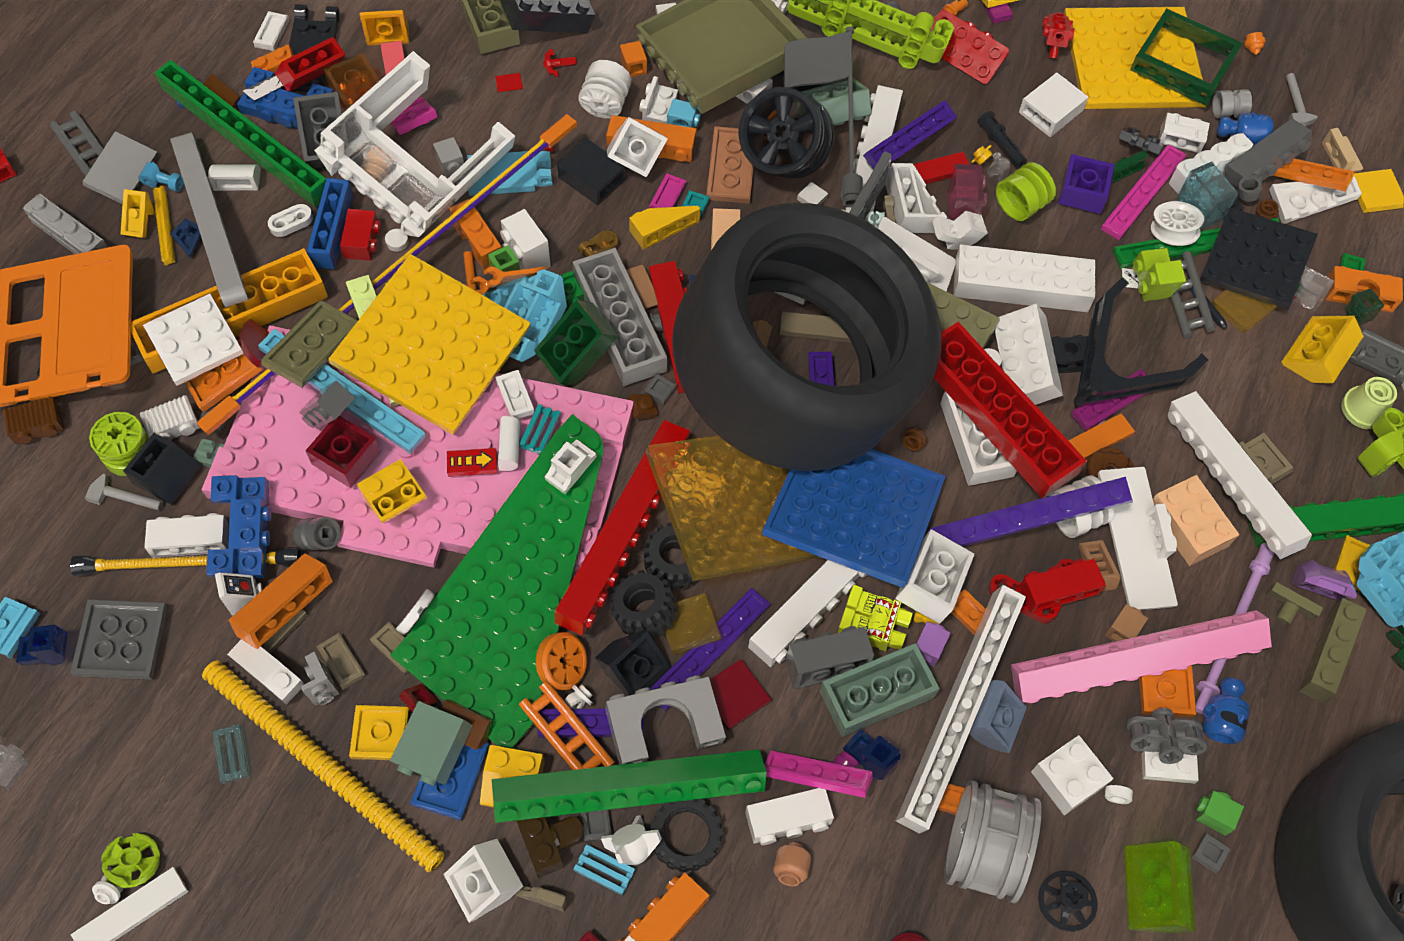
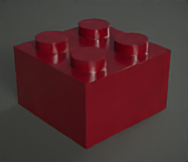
(343, 451)

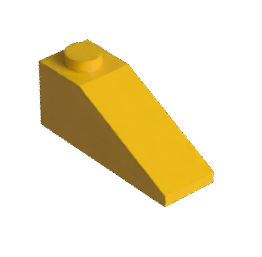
(660, 223)

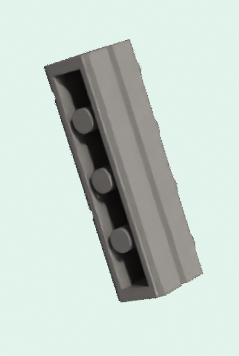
(62, 226)

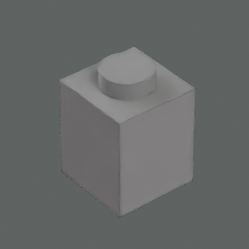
(448, 156)

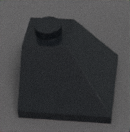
(633, 662)

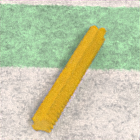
(163, 225)

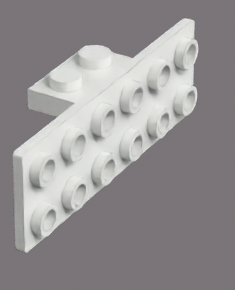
(1142, 543)

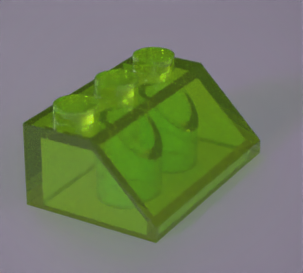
(1159, 887)

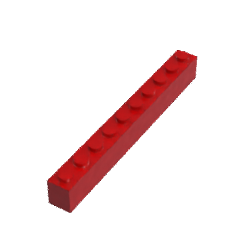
(614, 541)

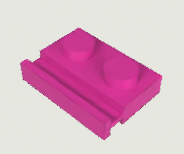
(415, 115)

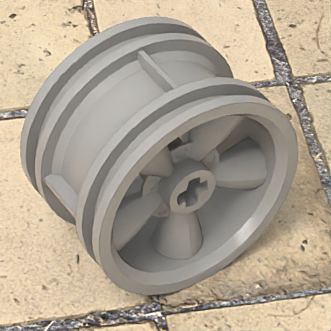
(993, 841)

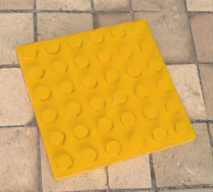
(1106, 48)
(430, 344)

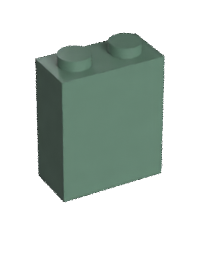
(430, 744)

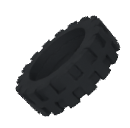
(702, 858)

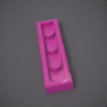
(818, 773)

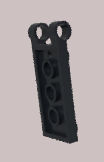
(310, 33)

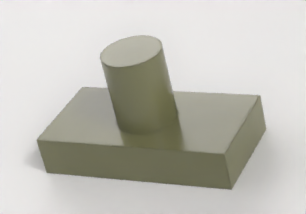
(1292, 604)

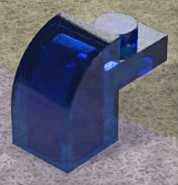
(43, 645)
(873, 754)

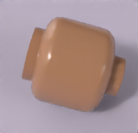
(792, 864)

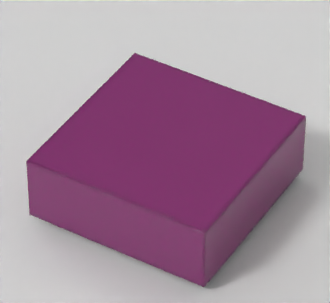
(999, 13)

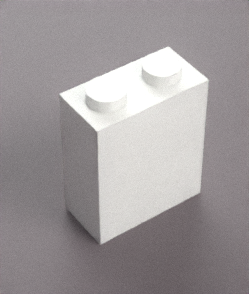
(1053, 104)

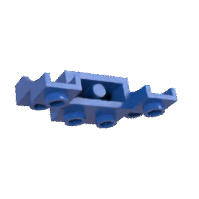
(276, 105)
(246, 527)

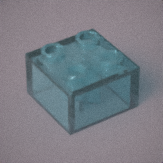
(1209, 192)

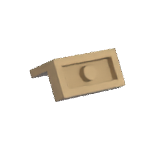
(1341, 151)

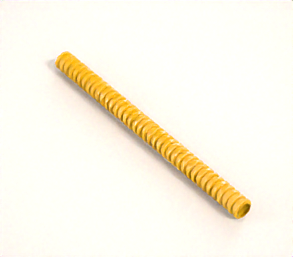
(323, 766)

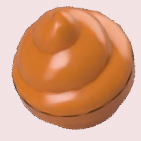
(1254, 42)

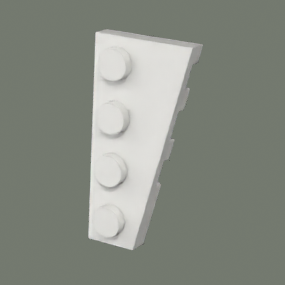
(1304, 199)

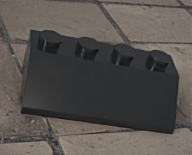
(549, 15)

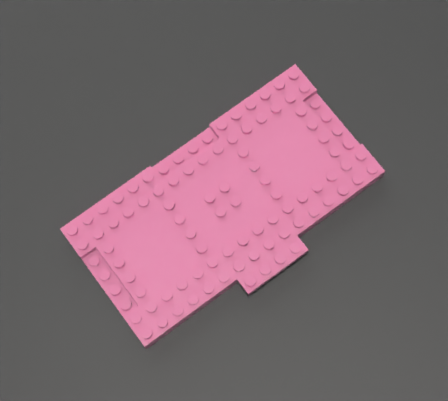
(272, 442)

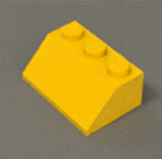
(1323, 348)

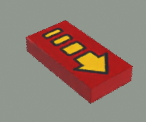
(472, 462)

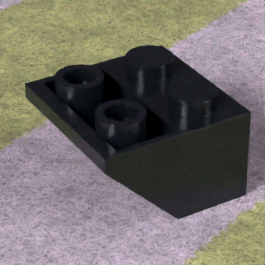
(162, 469)

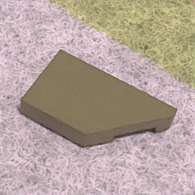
(543, 897)

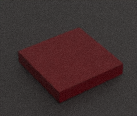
(737, 694)

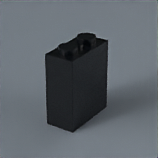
(591, 171)

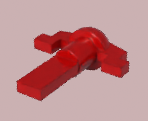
(549, 63)

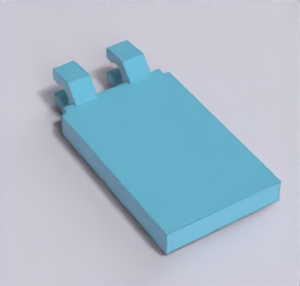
(523, 180)

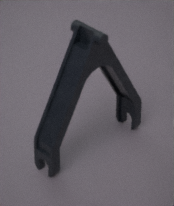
(1100, 382)

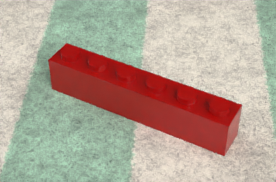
(669, 292)

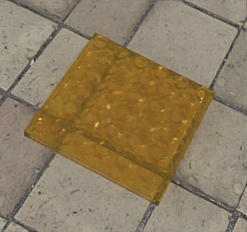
(720, 506)

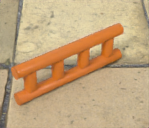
(567, 715)

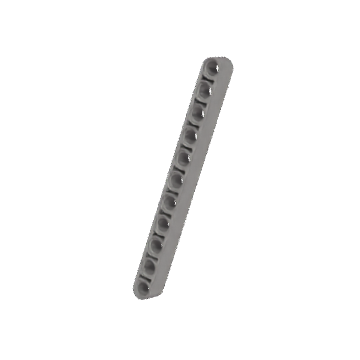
(209, 220)

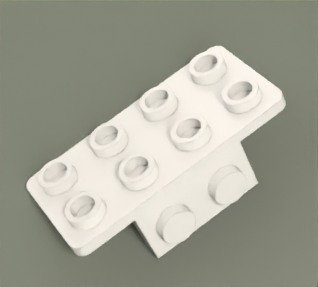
(932, 262)

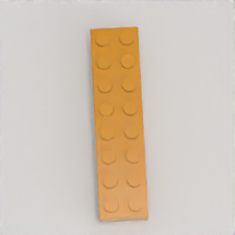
(272, 294)

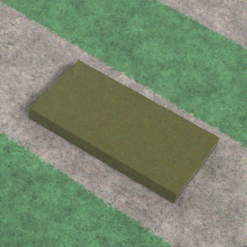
(309, 344)

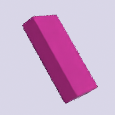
(668, 192)

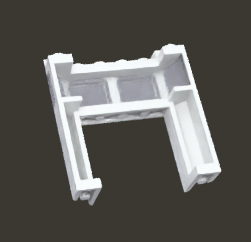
(386, 171)

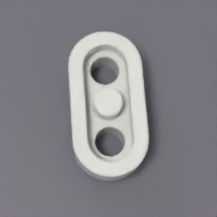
(290, 220)

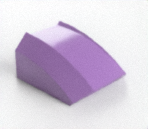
(1324, 581)

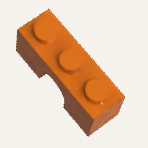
(477, 233)
(1349, 281)

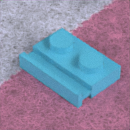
(14, 623)

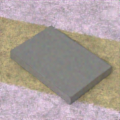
(118, 167)

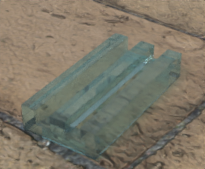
(234, 775)

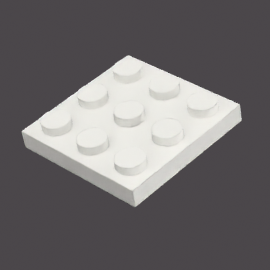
(193, 339)

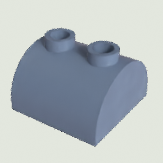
(998, 717)

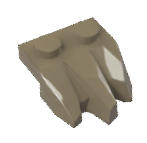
(1267, 458)

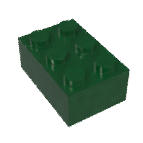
(576, 342)

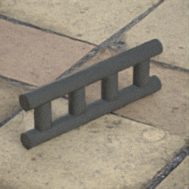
(70, 144)
(1200, 300)

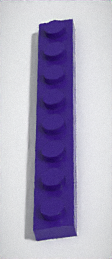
(1037, 513)

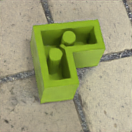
(1157, 274)

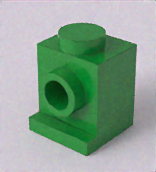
(572, 289)

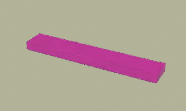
(1143, 192)

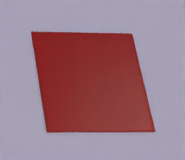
(508, 82)

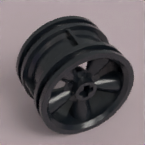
(755, 123)

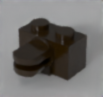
(546, 841)

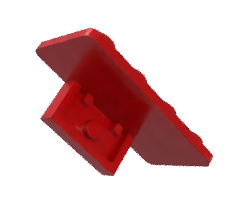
(972, 50)

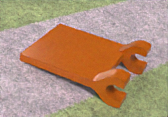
(501, 277)

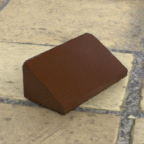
(222, 90)
(481, 725)

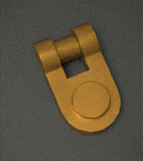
(602, 242)

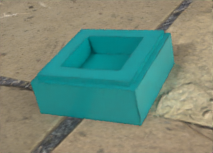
(697, 199)

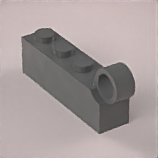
(1267, 157)

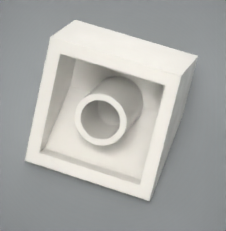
(636, 146)
(483, 879)

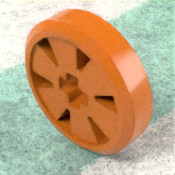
(568, 648)

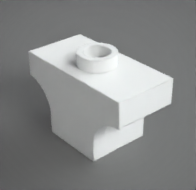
(569, 465)

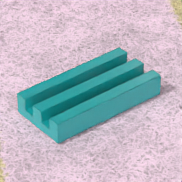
(533, 422)

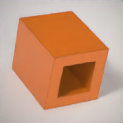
(633, 58)

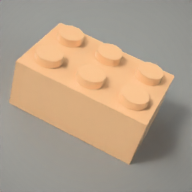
(1196, 520)

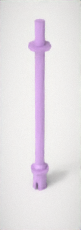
(1259, 568)

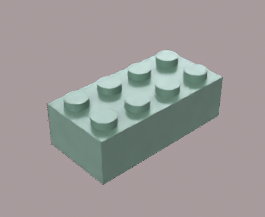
(878, 690)

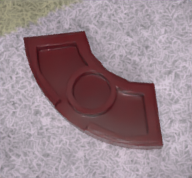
(250, 338)

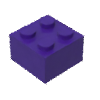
(1086, 184)

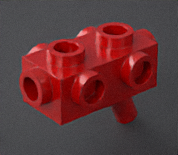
(1057, 32)

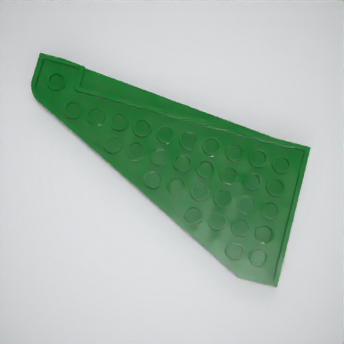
(501, 600)

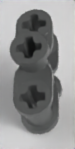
(1166, 735)

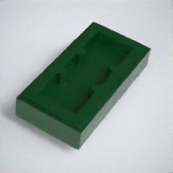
(1128, 166)

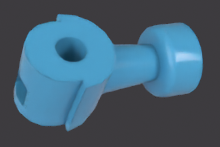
(152, 176)

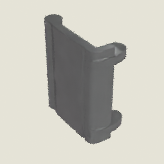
(1380, 357)

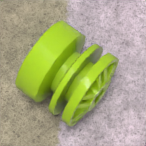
(1025, 191)
(117, 440)

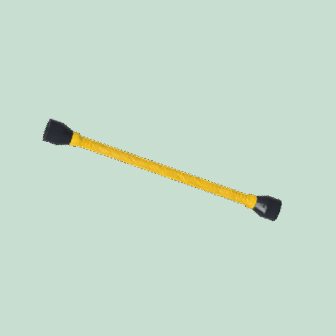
(87, 565)

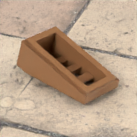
(1110, 575)

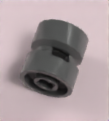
(317, 533)

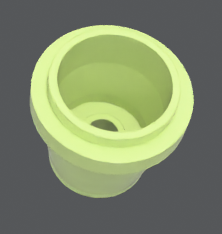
(1368, 401)

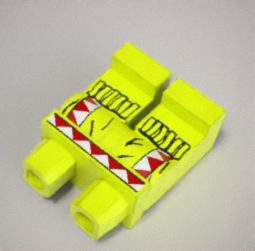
(877, 616)

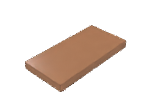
(729, 168)

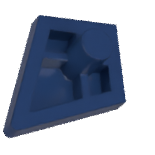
(187, 236)

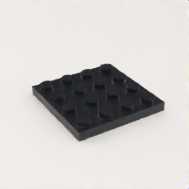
(1258, 258)

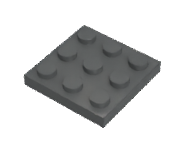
(119, 639)

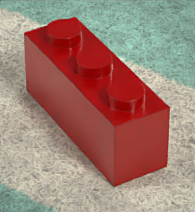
(309, 64)
(1062, 585)

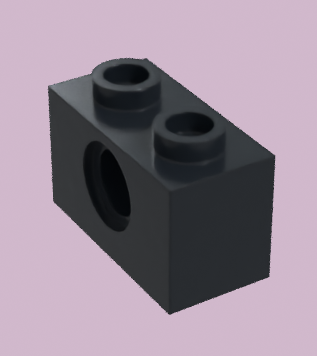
(1069, 362)

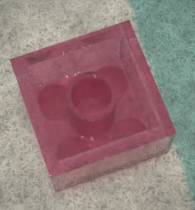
(966, 190)

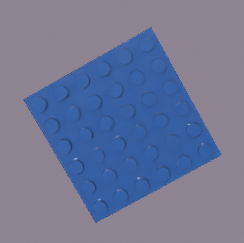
(859, 514)

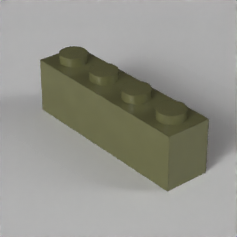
(1333, 650)

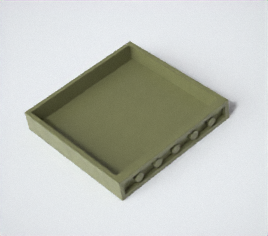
(718, 46)

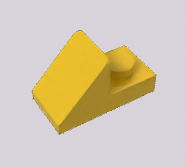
(135, 213)

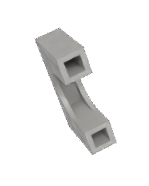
(692, 697)

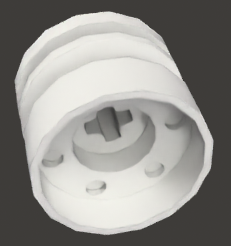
(605, 89)
(1080, 525)

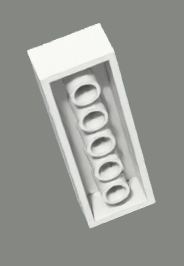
(1024, 278)

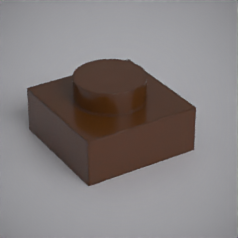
(643, 406)

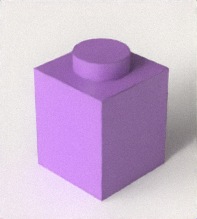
(932, 642)

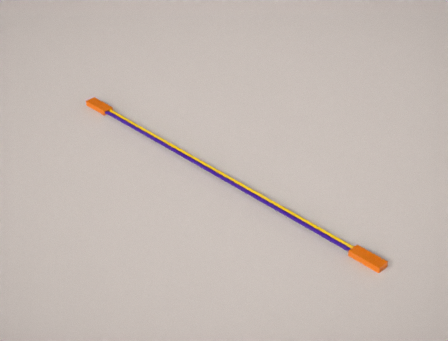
(554, 134)

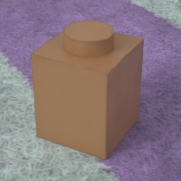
(1126, 624)

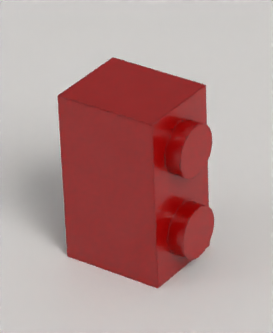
(360, 234)

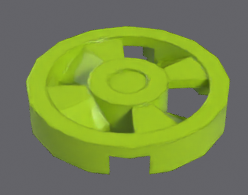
(130, 860)

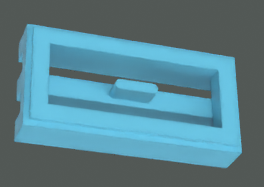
(590, 875)

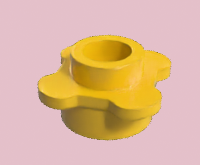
(982, 155)

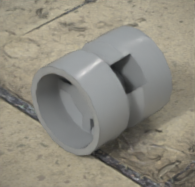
(1231, 103)

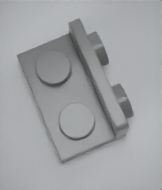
(321, 687)

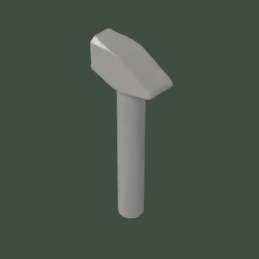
(1301, 115)
(99, 490)

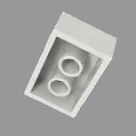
(936, 577)

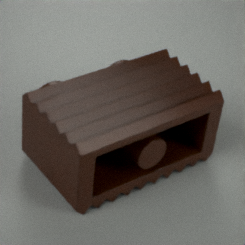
(33, 420)

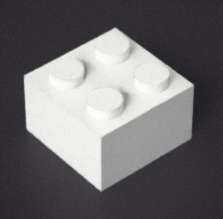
(525, 241)
(1071, 775)

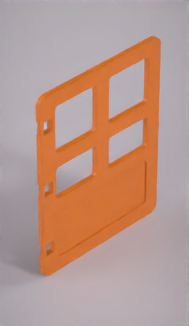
(81, 326)

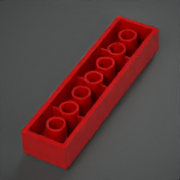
(1005, 413)

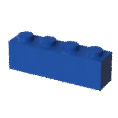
(329, 223)

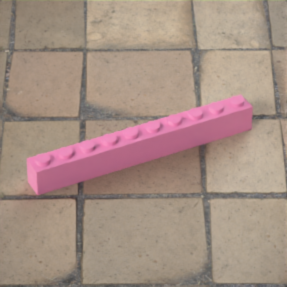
(1141, 656)

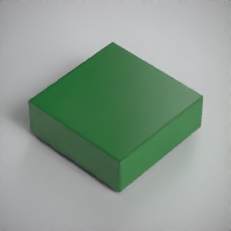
(1352, 262)

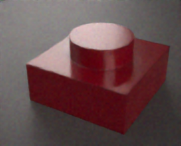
(417, 693)

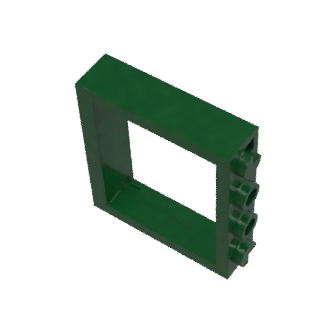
(1175, 78)

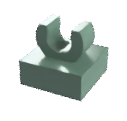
(206, 452)

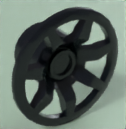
(1069, 899)

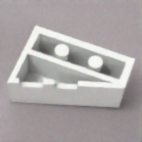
(912, 203)

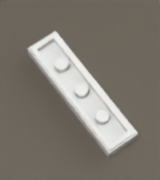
(134, 909)

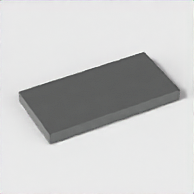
(872, 187)

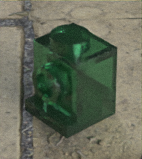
(1358, 309)

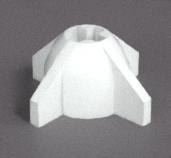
(632, 843)

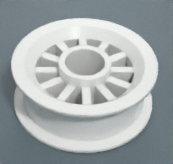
(1177, 223)

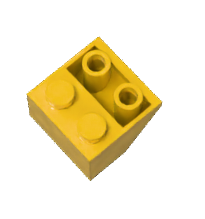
(391, 491)

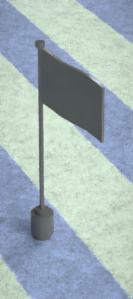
(823, 62)

